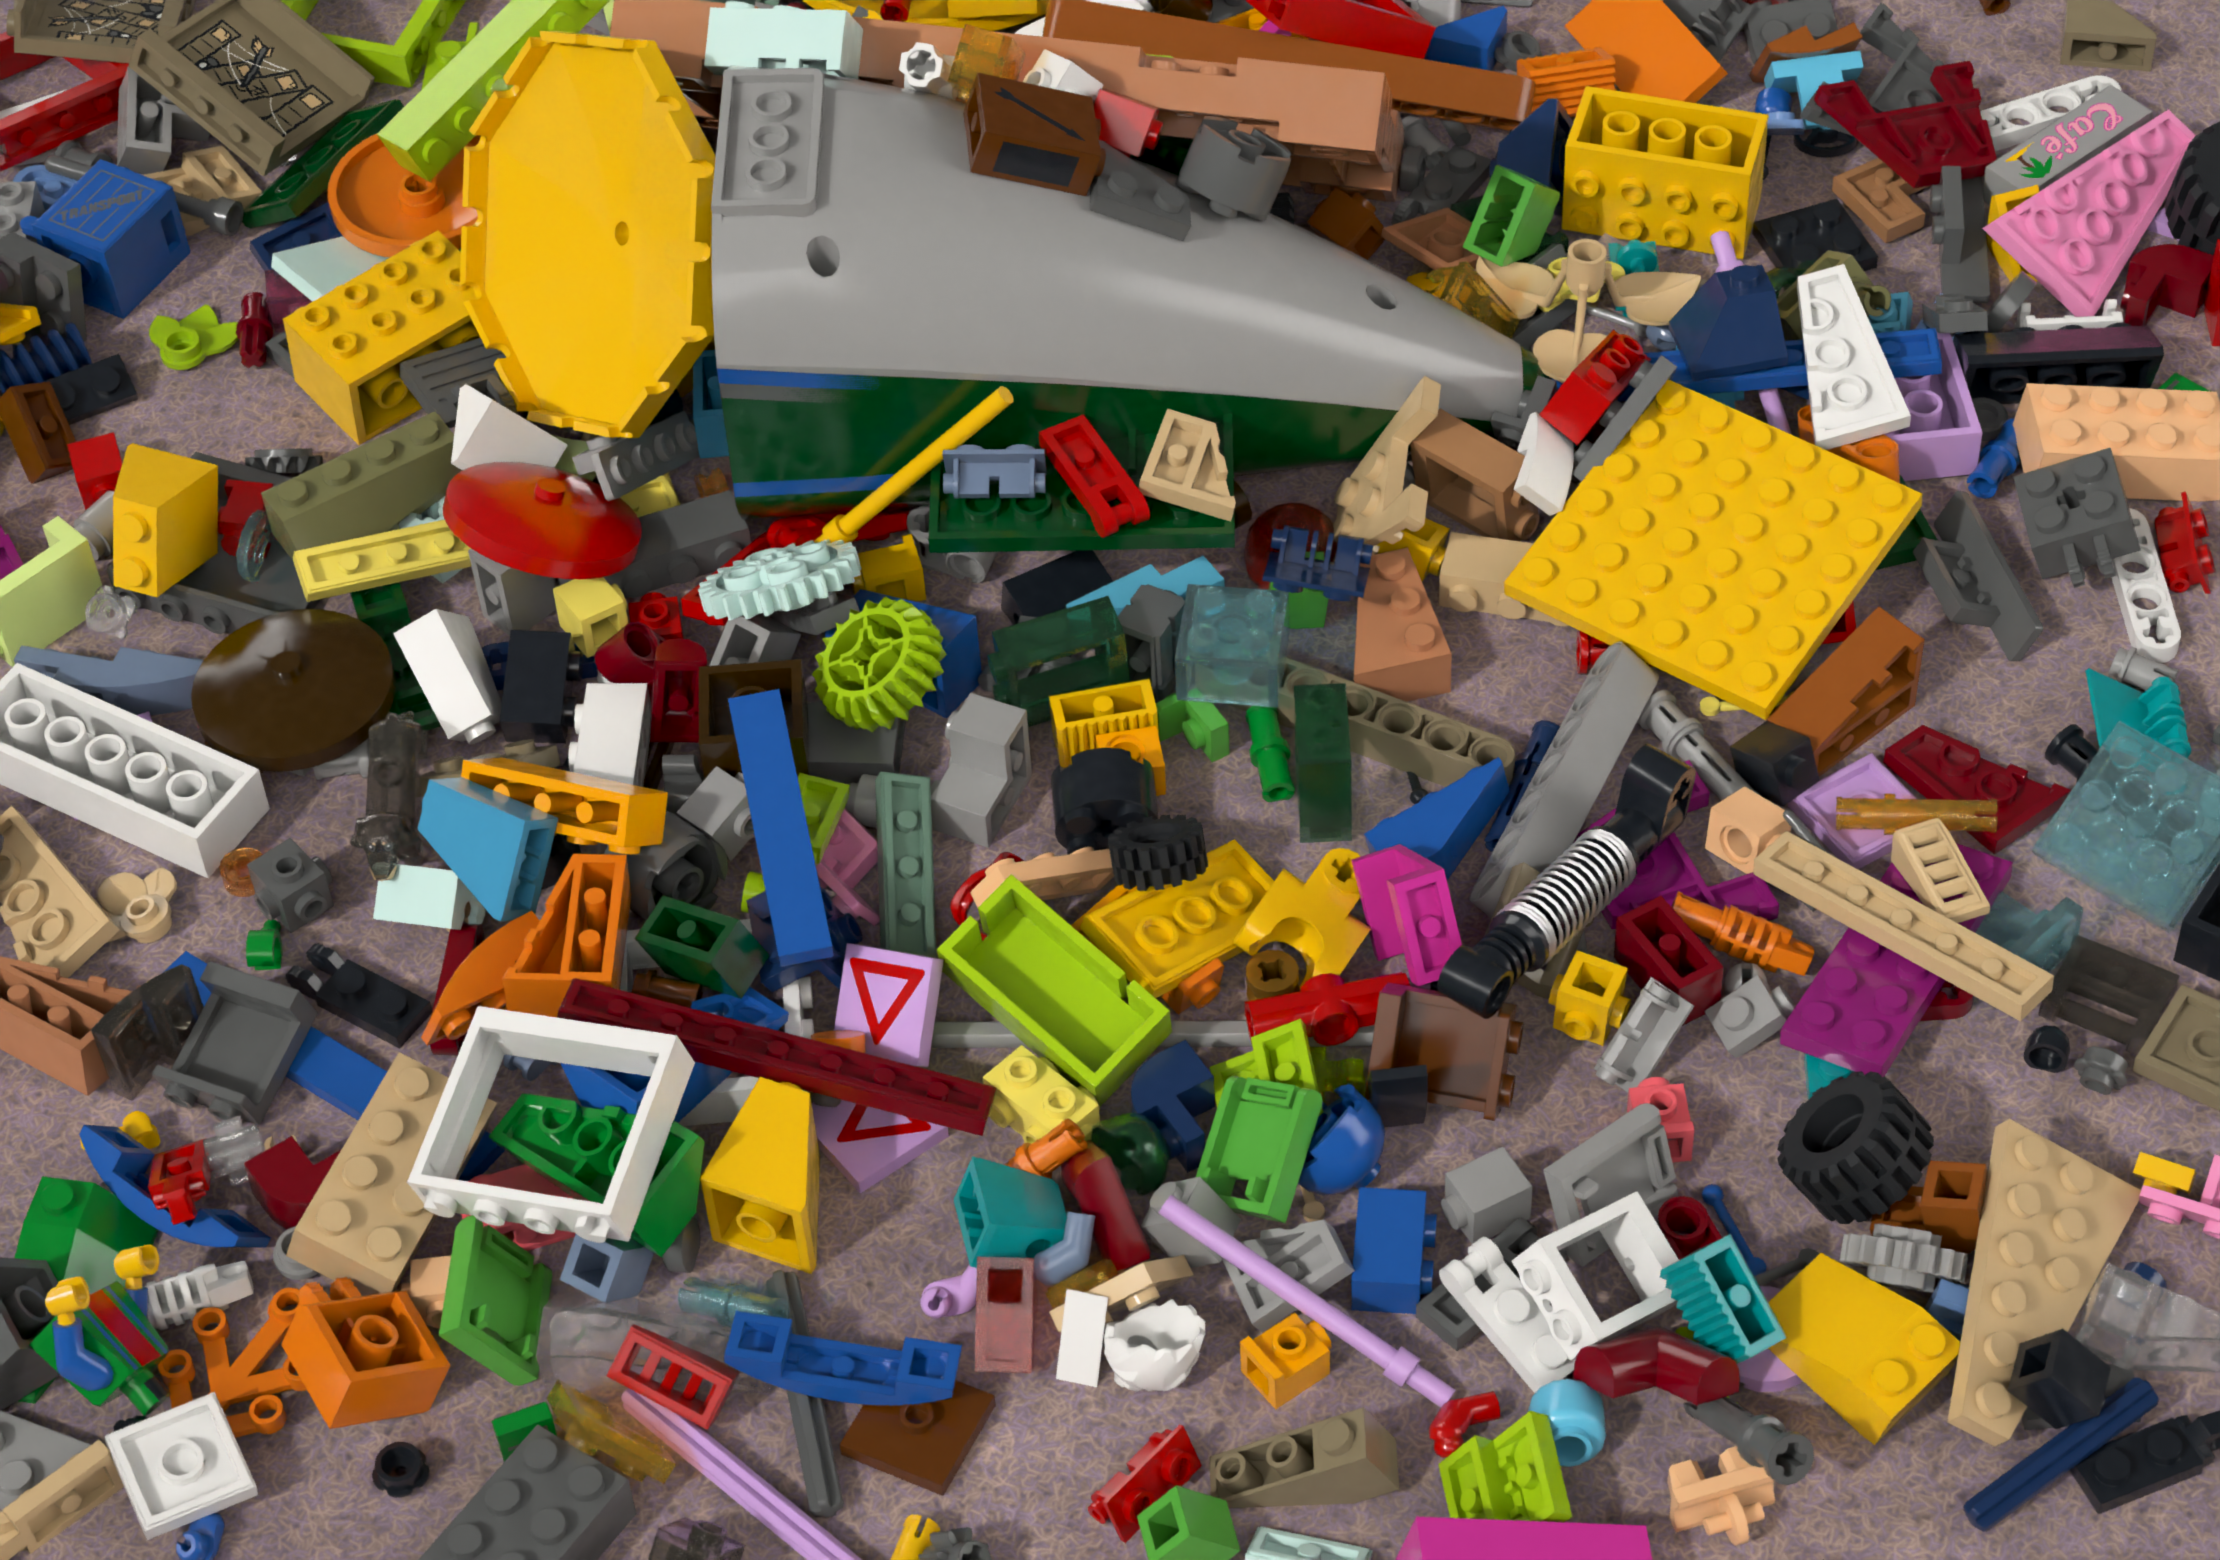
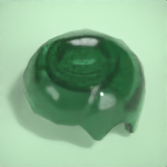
(1135, 1149)

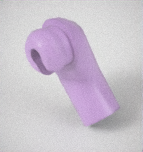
(950, 1295)

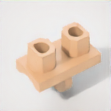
(1719, 1502)

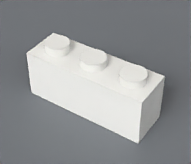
(612, 732)

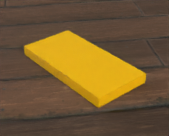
(1179, 929)

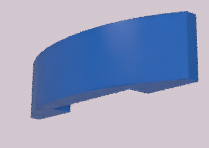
(123, 1168)
(839, 1369)

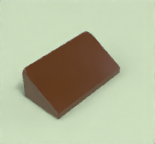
(37, 429)

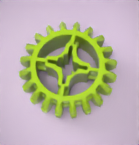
(886, 651)

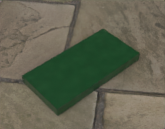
(312, 171)

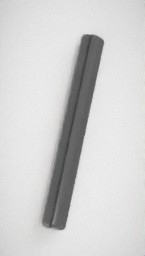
(809, 1415)

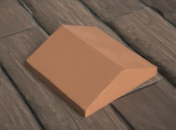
(1434, 238)

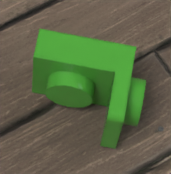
(1200, 723)

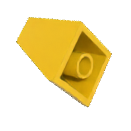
(162, 519)
(766, 1178)

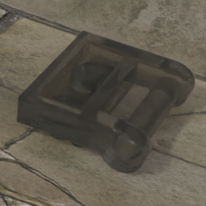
(2114, 982)

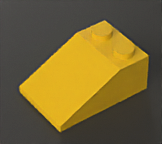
(1860, 1345)

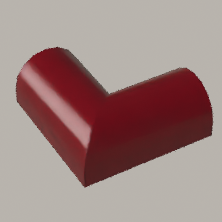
(676, 691)
(1097, 1187)
(1657, 1360)

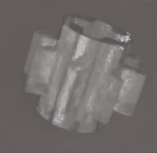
(232, 1148)

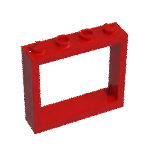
(1363, 24)
(62, 115)

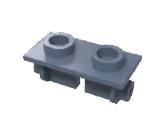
(1017, 468)

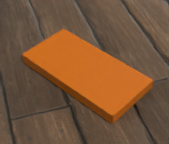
(1649, 47)

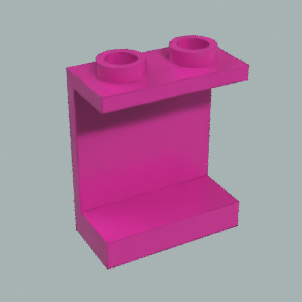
(1408, 910)

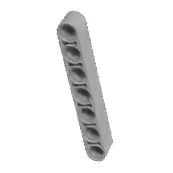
(1570, 770)

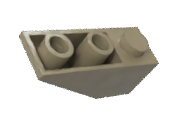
(1316, 1464)

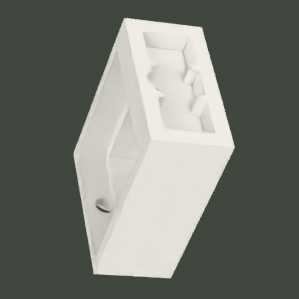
(1640, 1252)

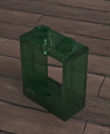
(1055, 637)
(1323, 763)

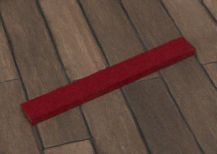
(790, 1058)

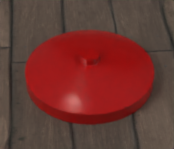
(541, 520)

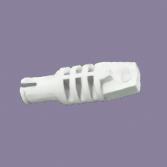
(188, 1293)

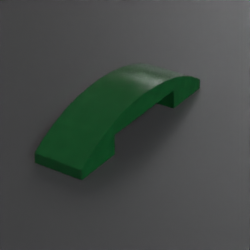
(386, 613)

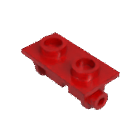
(2184, 530)
(1155, 1469)

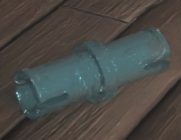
(723, 1301)

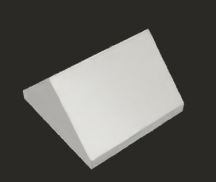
(495, 434)

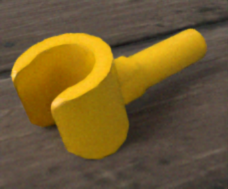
(140, 1128)

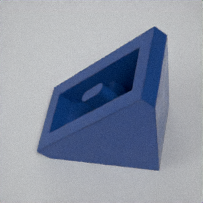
(1470, 40)

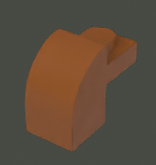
(1945, 1206)

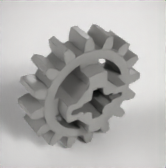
(1903, 1258)

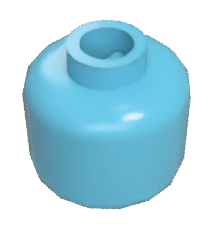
(1574, 1418)

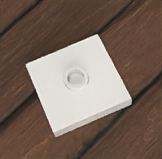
(181, 1465)

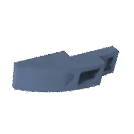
(132, 681)

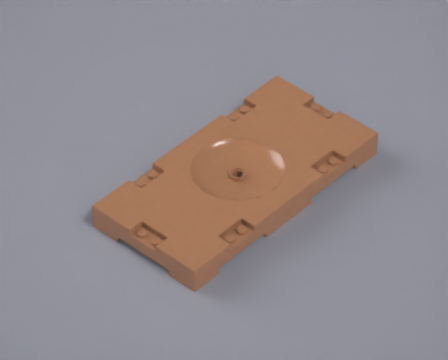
(1326, 116)

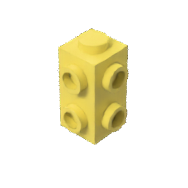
(1037, 1098)

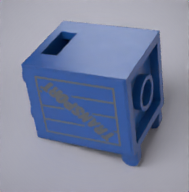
(119, 231)

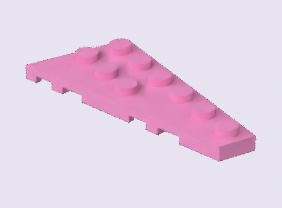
(2092, 219)

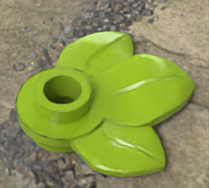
(191, 339)

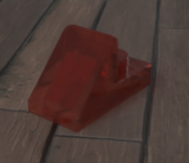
(1005, 1314)

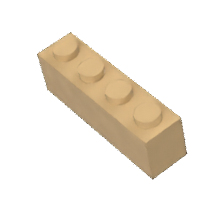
(1475, 576)

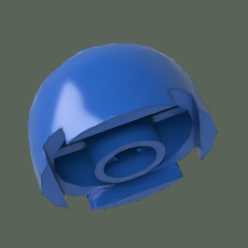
(1344, 1145)

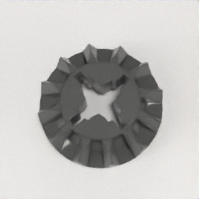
(284, 460)

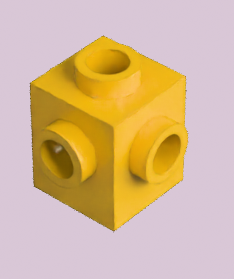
(1589, 998)

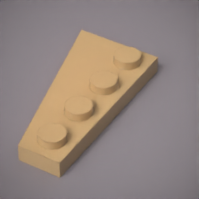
(45, 903)

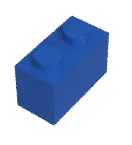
(1390, 1250)

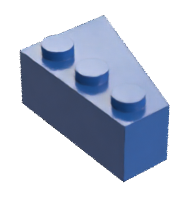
(959, 642)

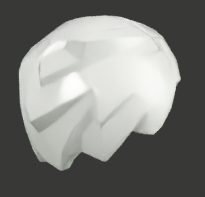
(1154, 1346)

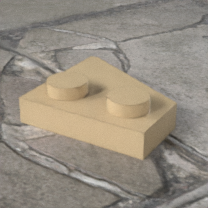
(1188, 467)
(1136, 1286)

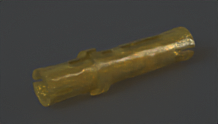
(1900, 813)

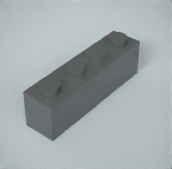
(683, 544)

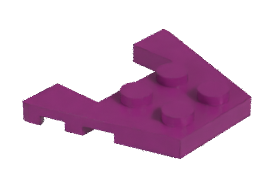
(1672, 870)

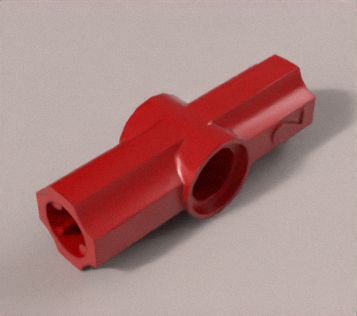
(1326, 1006)

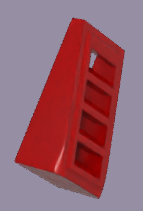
(682, 1357)

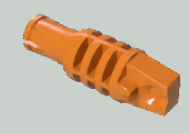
(1745, 935)

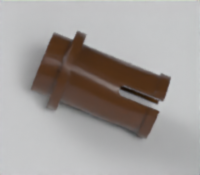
(666, 989)

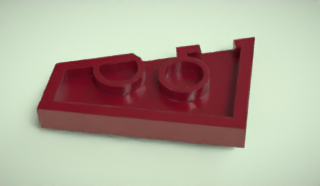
(1955, 771)

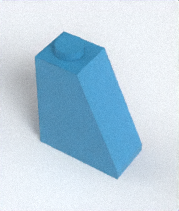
(489, 843)

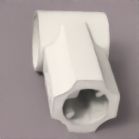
(927, 70)

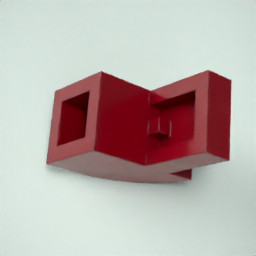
(2167, 278)
(286, 1180)

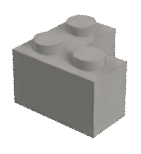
(148, 124)
(985, 769)

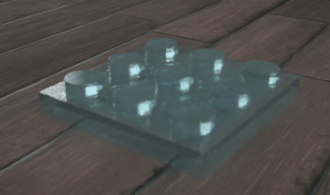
(2138, 827)

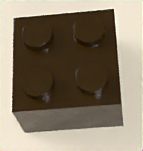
(716, 728)

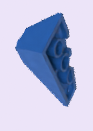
(626, 1090)

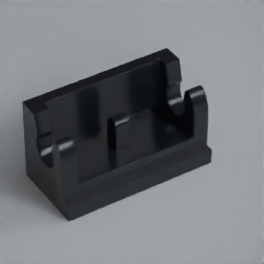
(1053, 585)

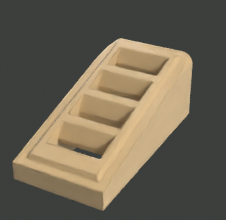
(1932, 843)

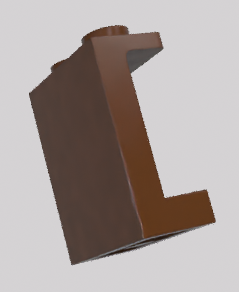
(1461, 1050)

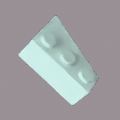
(783, 39)

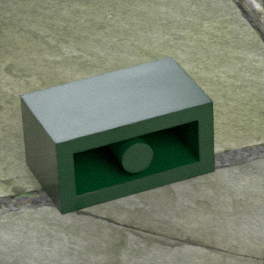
(702, 946)

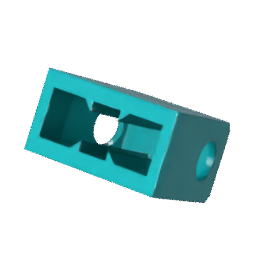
(1007, 1211)

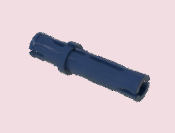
(1525, 768)

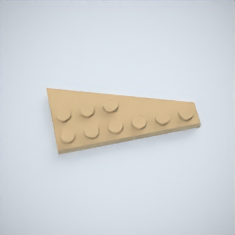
(2035, 1259)

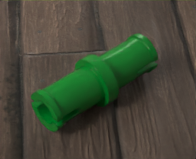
(1270, 753)

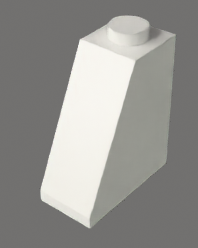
(452, 674)

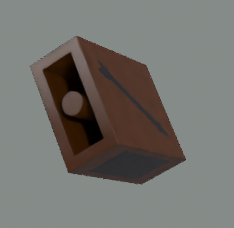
(1033, 134)

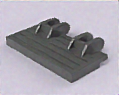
(440, 375)

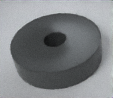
(2009, 301)

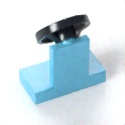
(1805, 77)

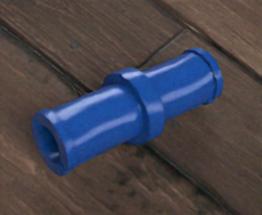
(1997, 460)

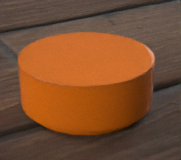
(843, 1038)

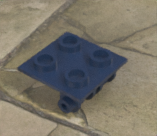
(1338, 580)

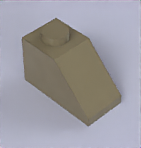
(2105, 37)

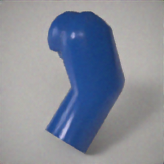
(202, 1538)

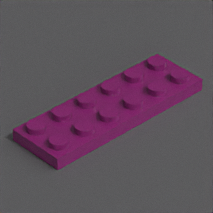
(1871, 997)

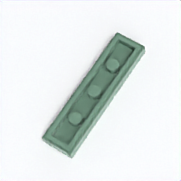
(905, 864)

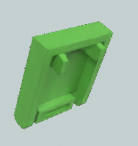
(1261, 1139)
(494, 1301)

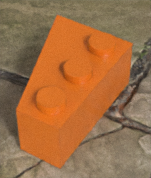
(576, 937)

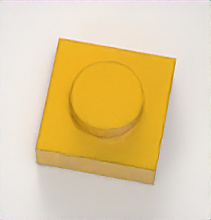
(2164, 1174)

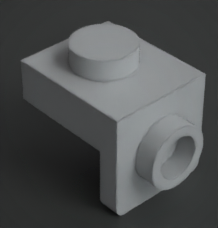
(1750, 1015)

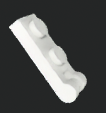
(1507, 1314)

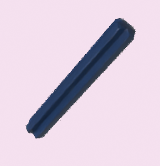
(2060, 1455)

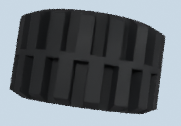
(1855, 1147)

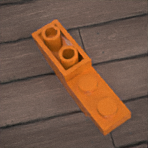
(478, 981)

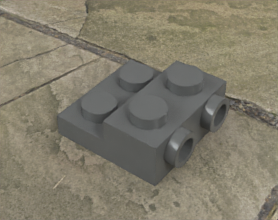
(44, 280)

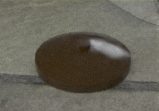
(293, 689)

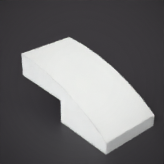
(1546, 465)

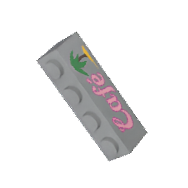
(2066, 143)

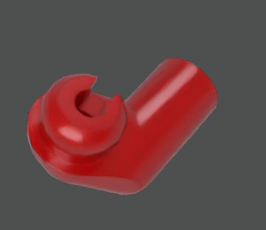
(1457, 1416)

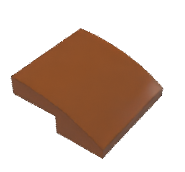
(1802, 45)

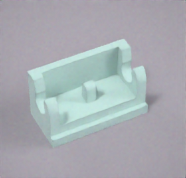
(426, 898)

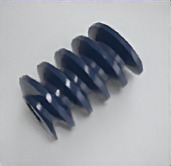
(43, 360)

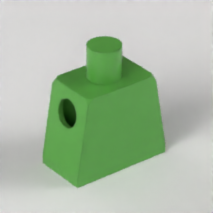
(1511, 212)

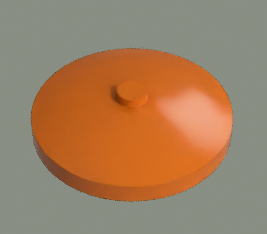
(389, 207)

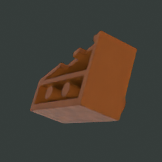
(1856, 689)

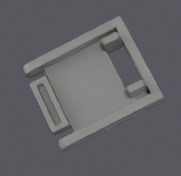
(1608, 1167)

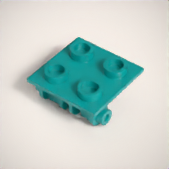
(2153, 713)

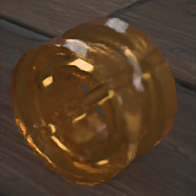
(710, 484)
(230, 867)

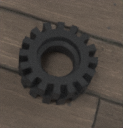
(1158, 852)

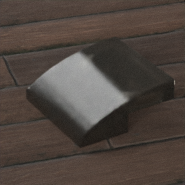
(147, 1029)

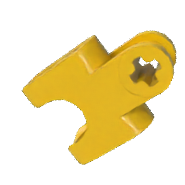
(1310, 916)

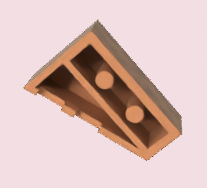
(1398, 634)
(50, 1021)

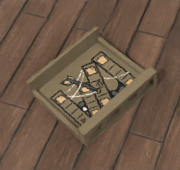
(91, 27)
(253, 78)

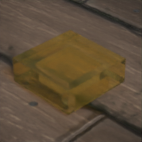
(1082, 1281)

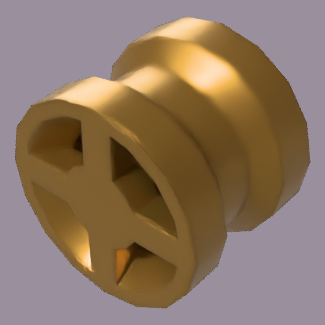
(1277, 968)

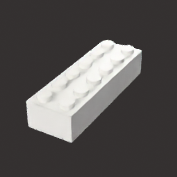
(124, 772)

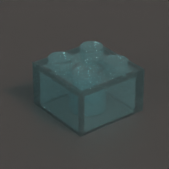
(1232, 645)

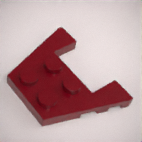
(1922, 137)

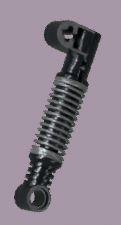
(1596, 870)

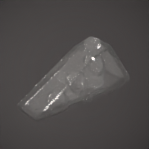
(584, 1335)

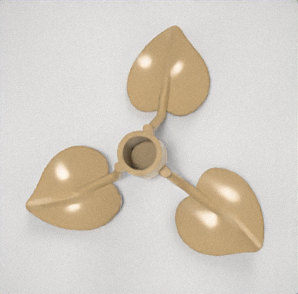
(1648, 299)

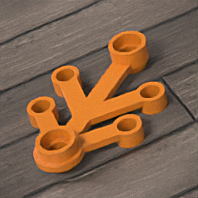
(239, 1381)

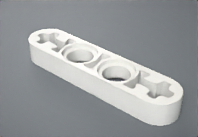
(2037, 112)
(2147, 585)

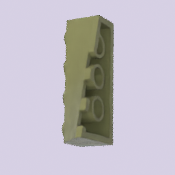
(364, 488)

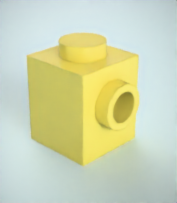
(590, 611)

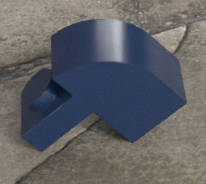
(1170, 1093)

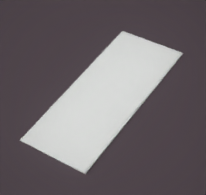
(1081, 1337)

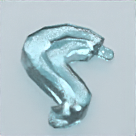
(253, 544)

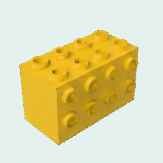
(1663, 170)
(356, 336)

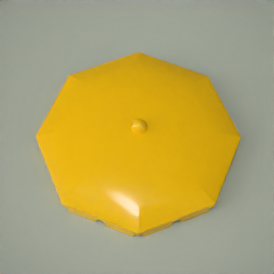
(590, 232)

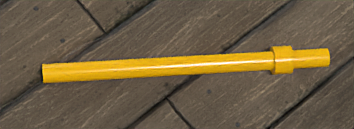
(847, 526)

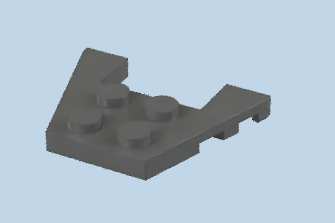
(1905, 83)

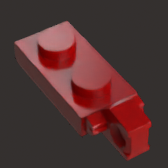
(179, 1180)

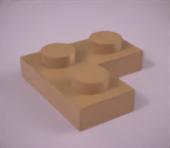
(1880, 199)

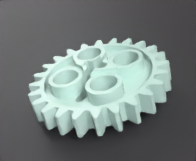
(779, 579)

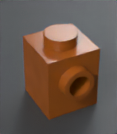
(1348, 223)

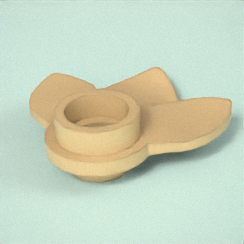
(139, 904)

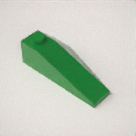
(580, 1153)
(79, 1234)

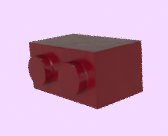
(1662, 946)

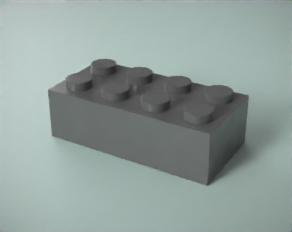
(540, 1506)

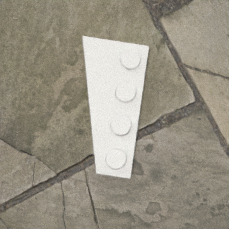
(1845, 367)

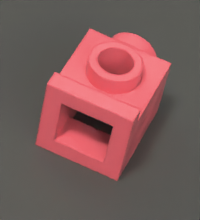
(1673, 1110)

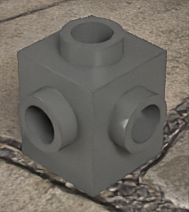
(291, 885)

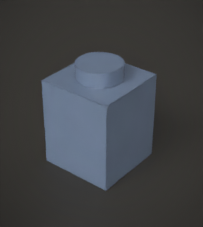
(608, 1268)

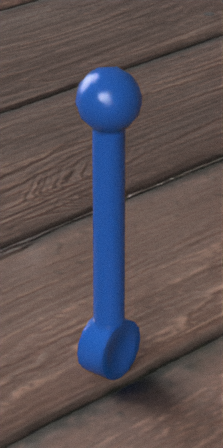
(1713, 1196)

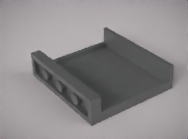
(215, 591)

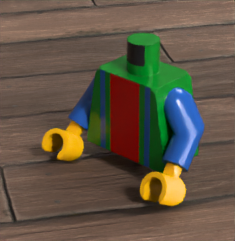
(105, 1337)

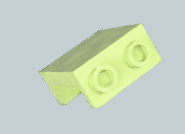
(47, 592)

